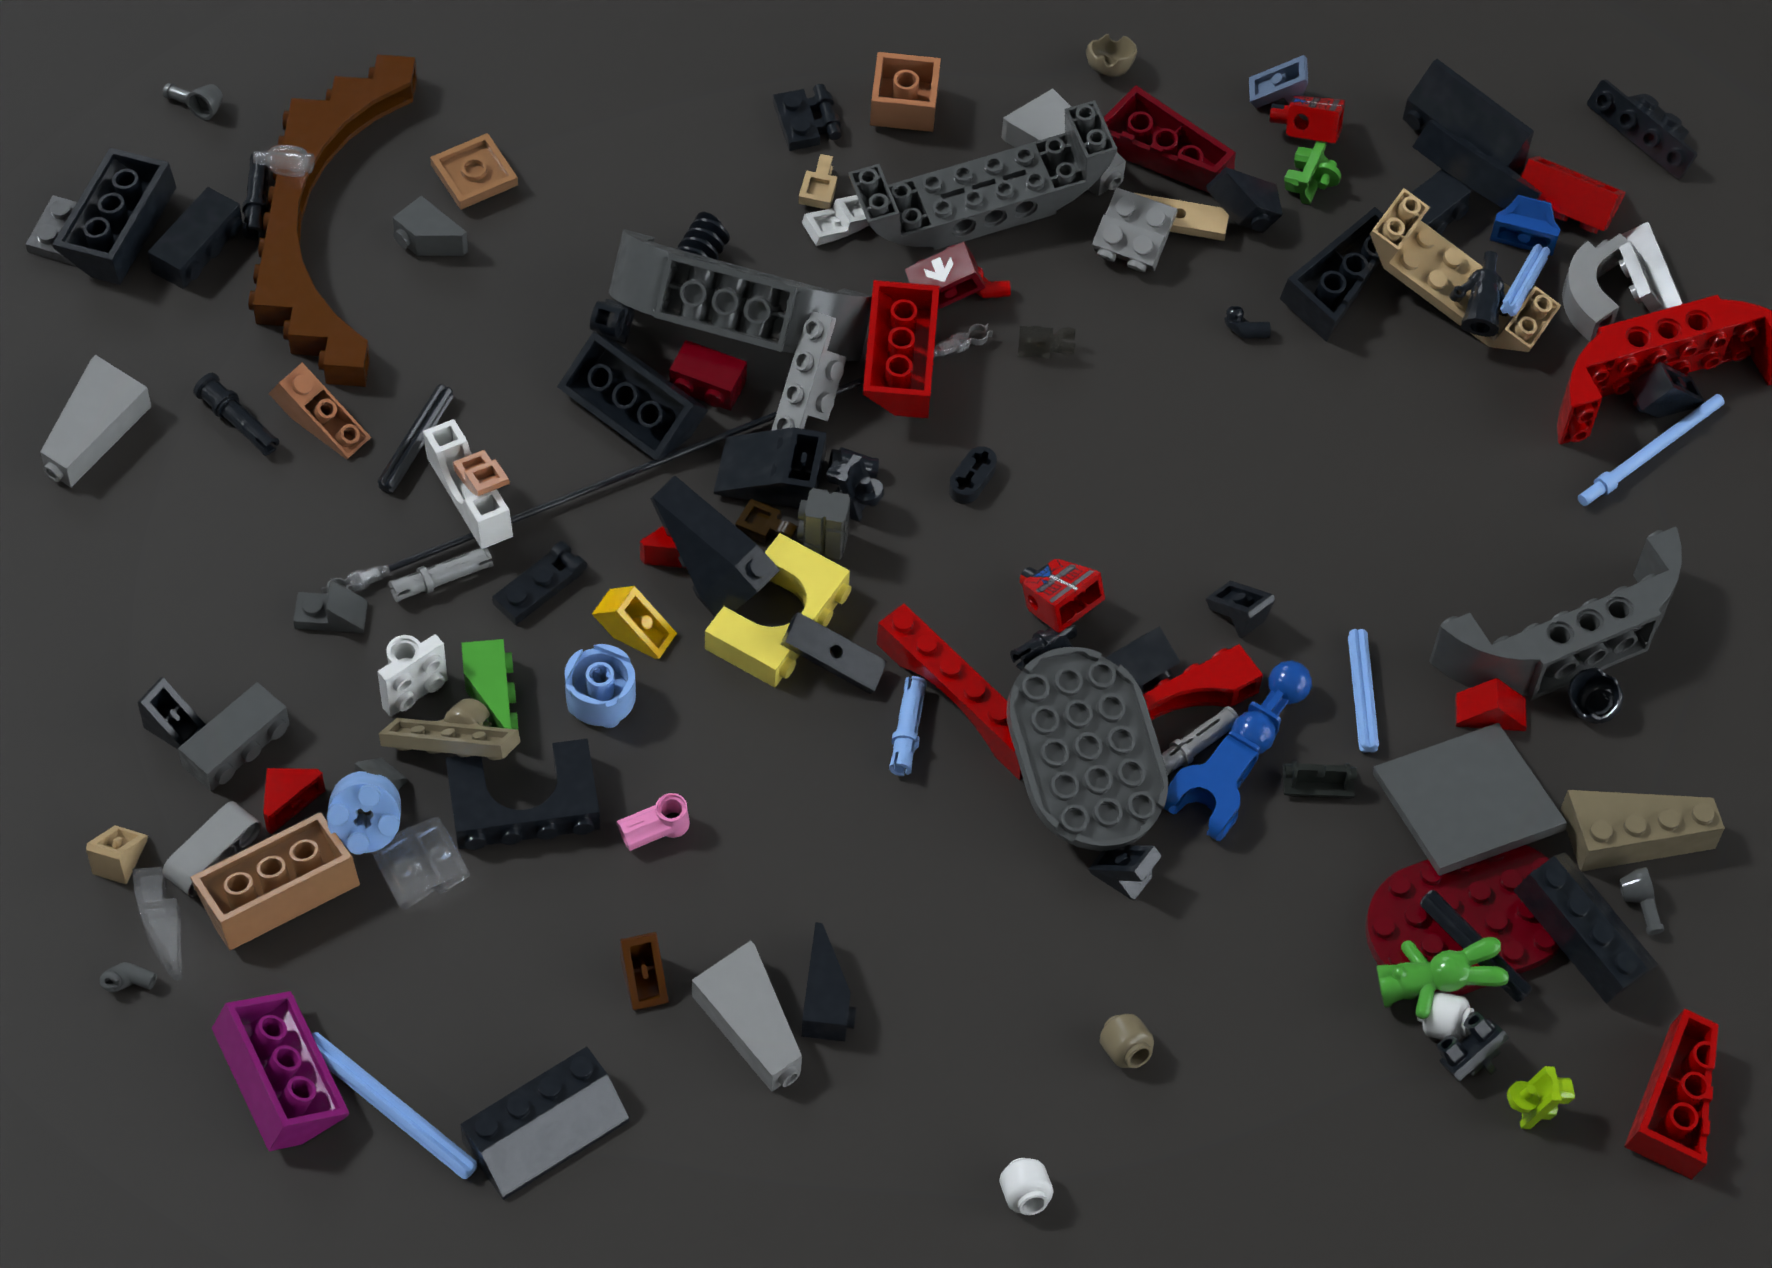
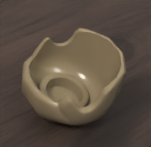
(1110, 56)

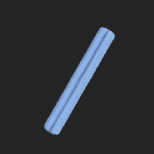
(1525, 280)
(1363, 691)

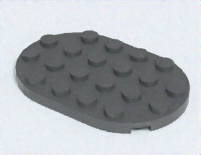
(1087, 749)

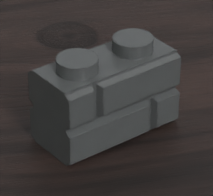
(824, 522)

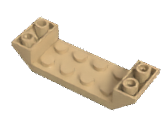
(1436, 266)

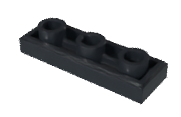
(850, 661)

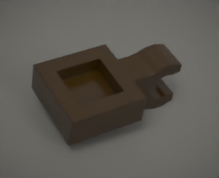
(763, 521)

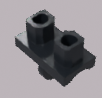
(855, 481)
(1475, 1050)

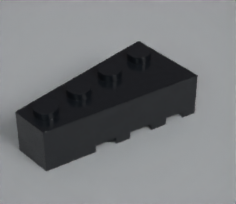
(1334, 277)

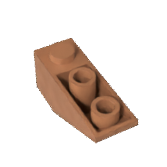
(319, 411)

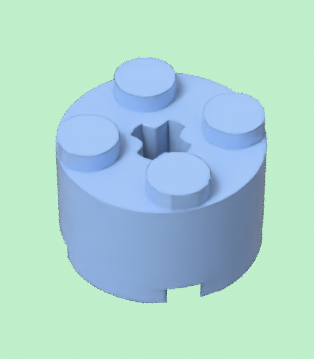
(600, 685)
(367, 792)

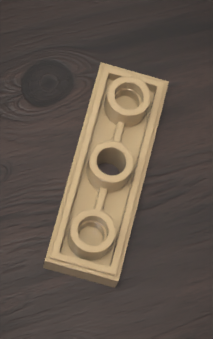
(1196, 218)

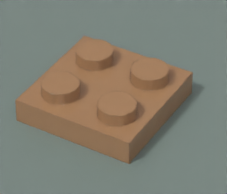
(474, 171)

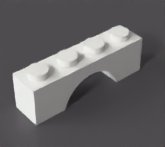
(484, 514)

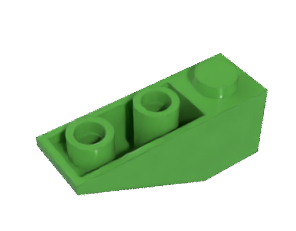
(486, 679)

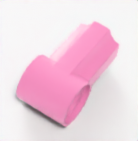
(652, 824)

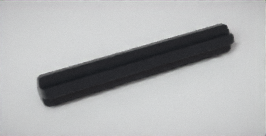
(414, 439)
(1466, 935)

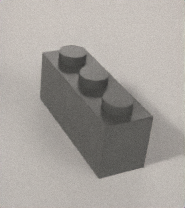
(234, 737)

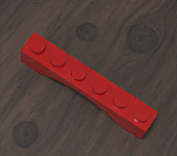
(921, 650)
(1217, 682)

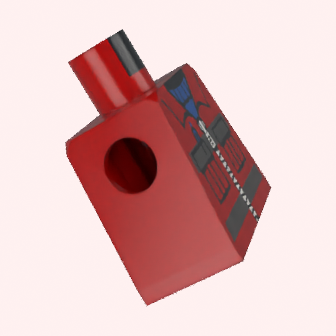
(1323, 116)
(1061, 592)

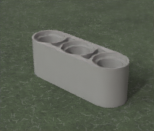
(219, 838)

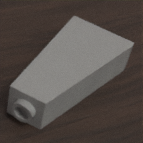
(1046, 118)
(93, 420)
(748, 1013)

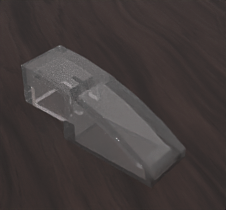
(159, 918)

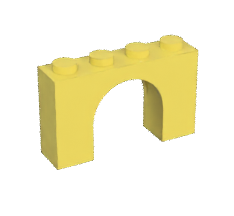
(758, 648)

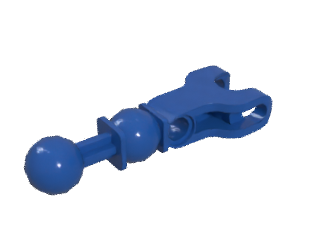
(1252, 734)

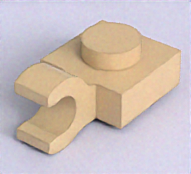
(819, 186)

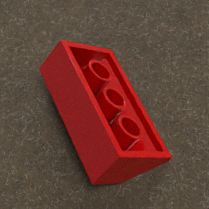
(901, 347)

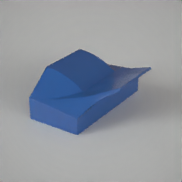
(1526, 224)

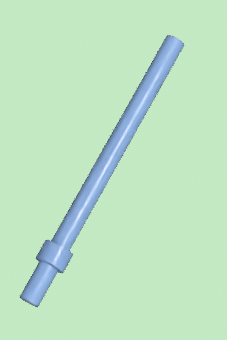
(1609, 481)

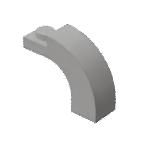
(1582, 296)

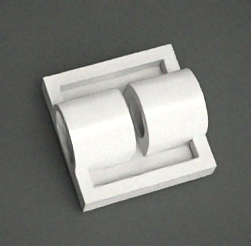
(411, 672)

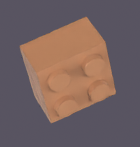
(905, 91)

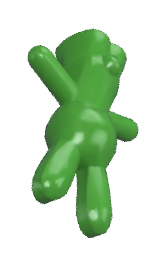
(1445, 972)

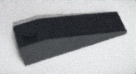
(717, 554)

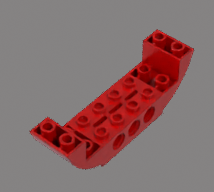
(1681, 336)

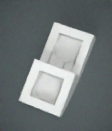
(837, 222)

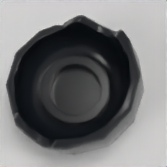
(1595, 695)

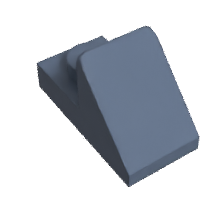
(1279, 82)

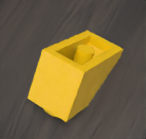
(634, 621)

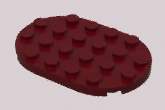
(1478, 893)

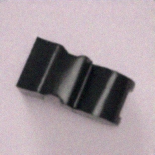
(612, 320)

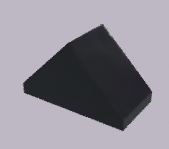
(168, 714)

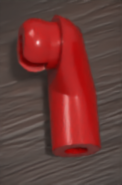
(994, 288)

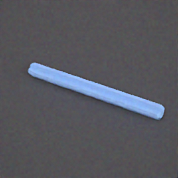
(395, 1109)

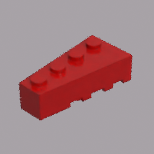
(1675, 1106)

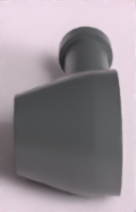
(201, 101)
(1638, 888)

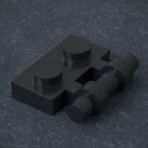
(797, 120)

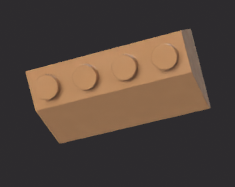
(275, 881)

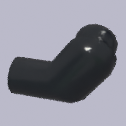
(1244, 328)

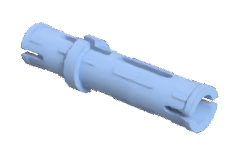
(905, 736)

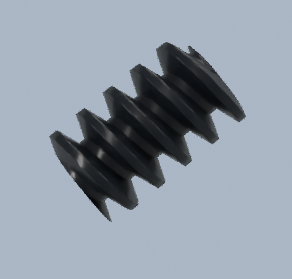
(705, 236)

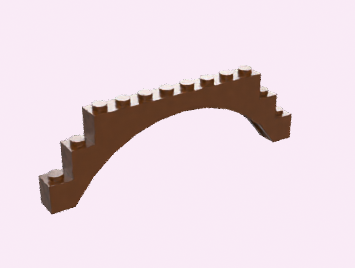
(282, 282)

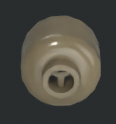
(1127, 1041)

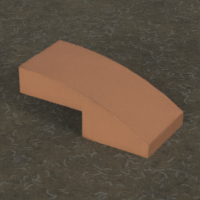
(480, 473)

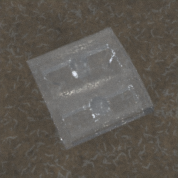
(421, 862)

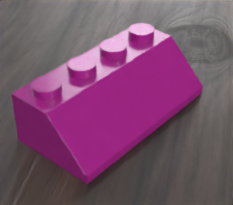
(279, 1069)

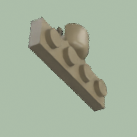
(459, 733)

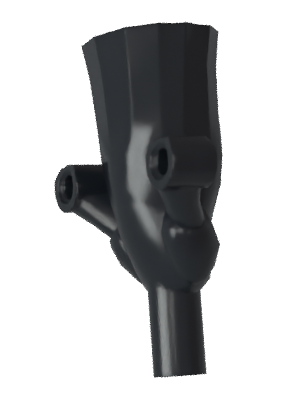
(1485, 298)

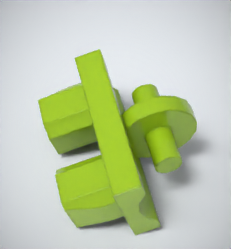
(1540, 1096)

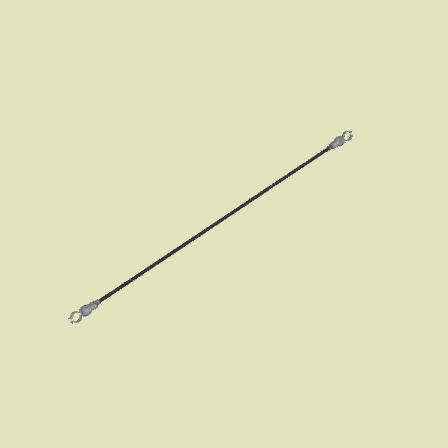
(362, 579)

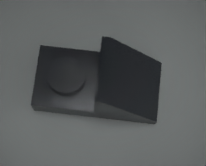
(1243, 604)
(1126, 868)

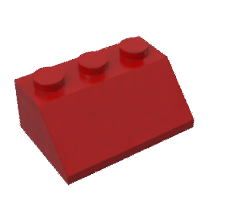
(1574, 194)

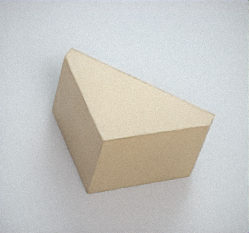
(115, 853)

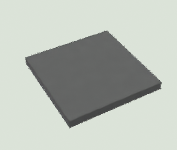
(1469, 799)

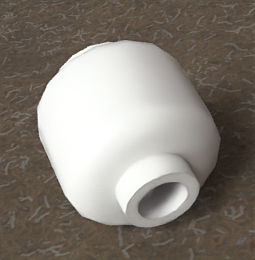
(1447, 1016)
(1026, 1186)

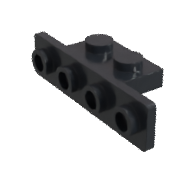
(1645, 125)

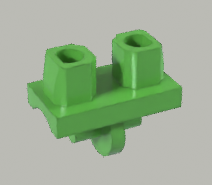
(1317, 172)

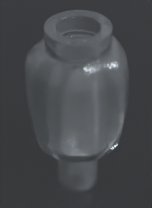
(286, 160)

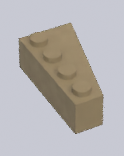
(1635, 827)

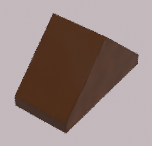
(643, 970)

